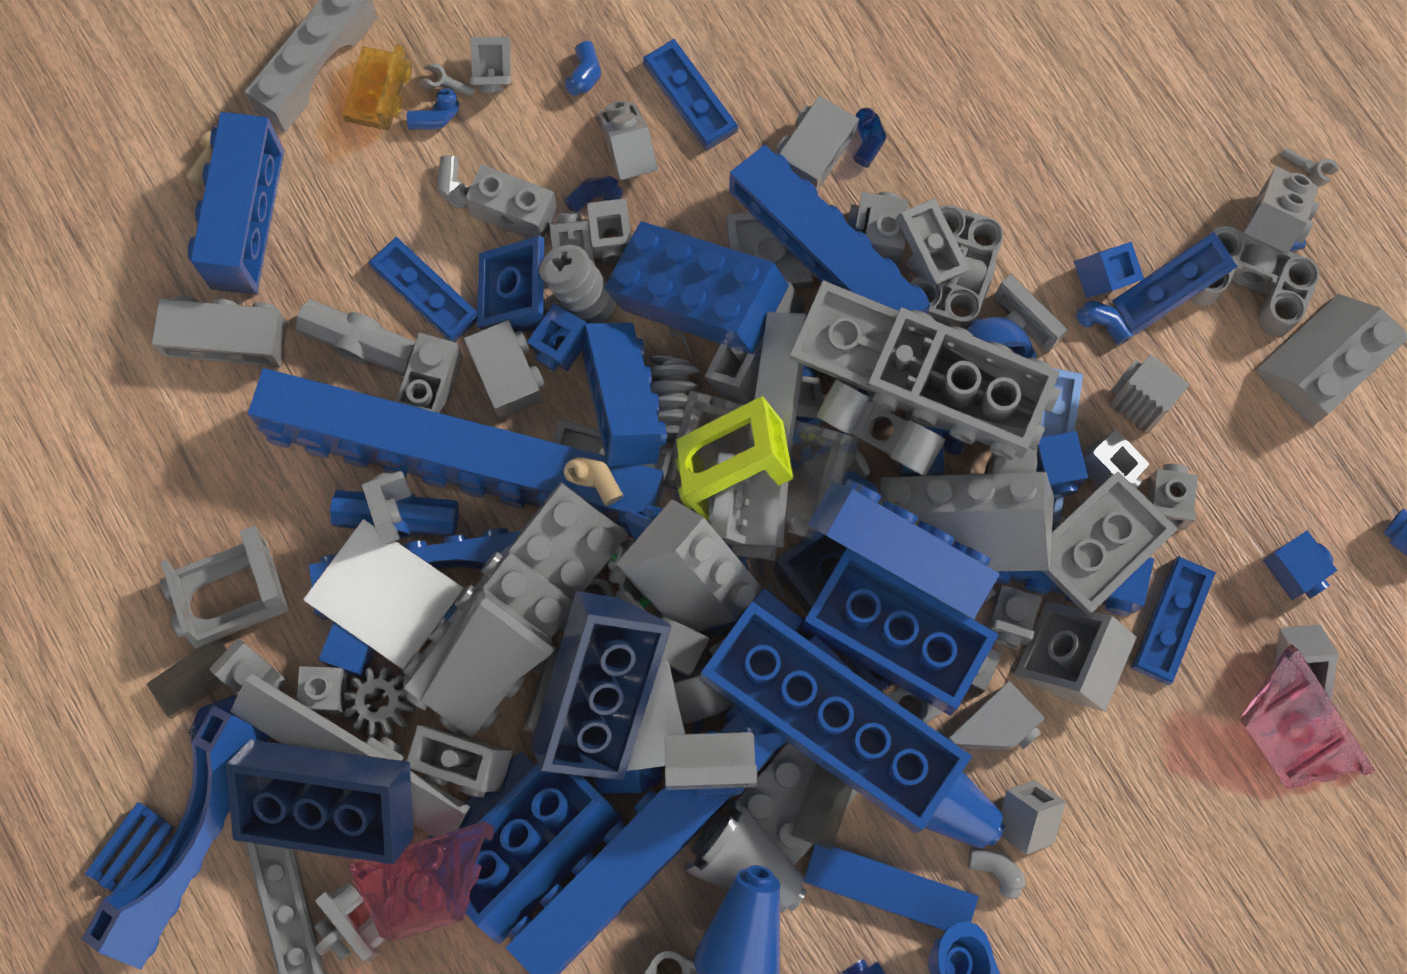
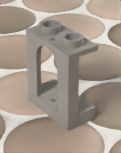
(183, 582)

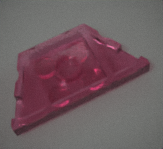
(1300, 727)
(425, 884)

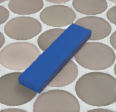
(889, 888)

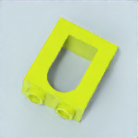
(768, 454)

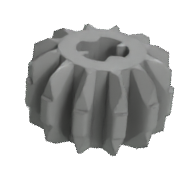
(386, 714)

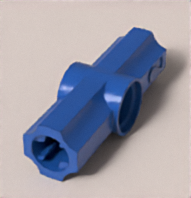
(418, 514)

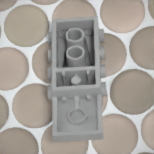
(929, 370)
(511, 613)

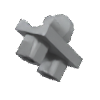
(338, 908)

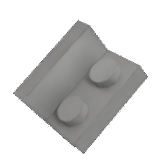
(749, 511)

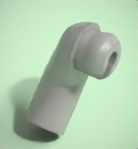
(448, 185)
(1003, 867)

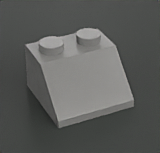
(1076, 655)

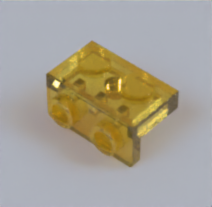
(377, 87)

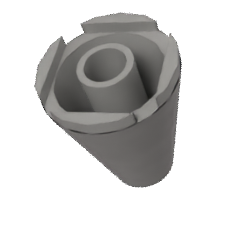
(736, 844)

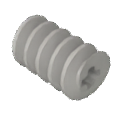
(577, 283)
(671, 388)

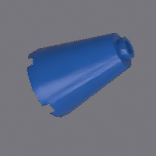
(967, 815)
(744, 928)

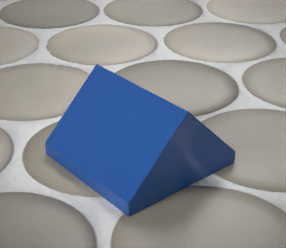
(511, 285)

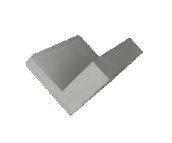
(710, 761)

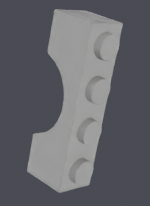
(286, 81)

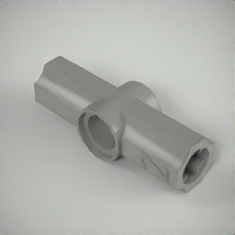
(355, 336)

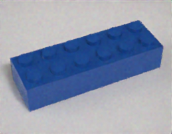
(835, 718)

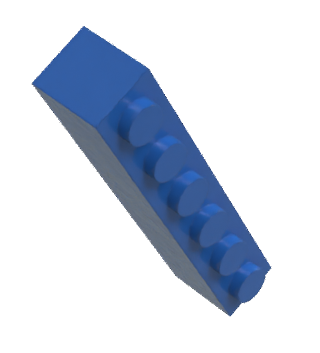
(818, 232)

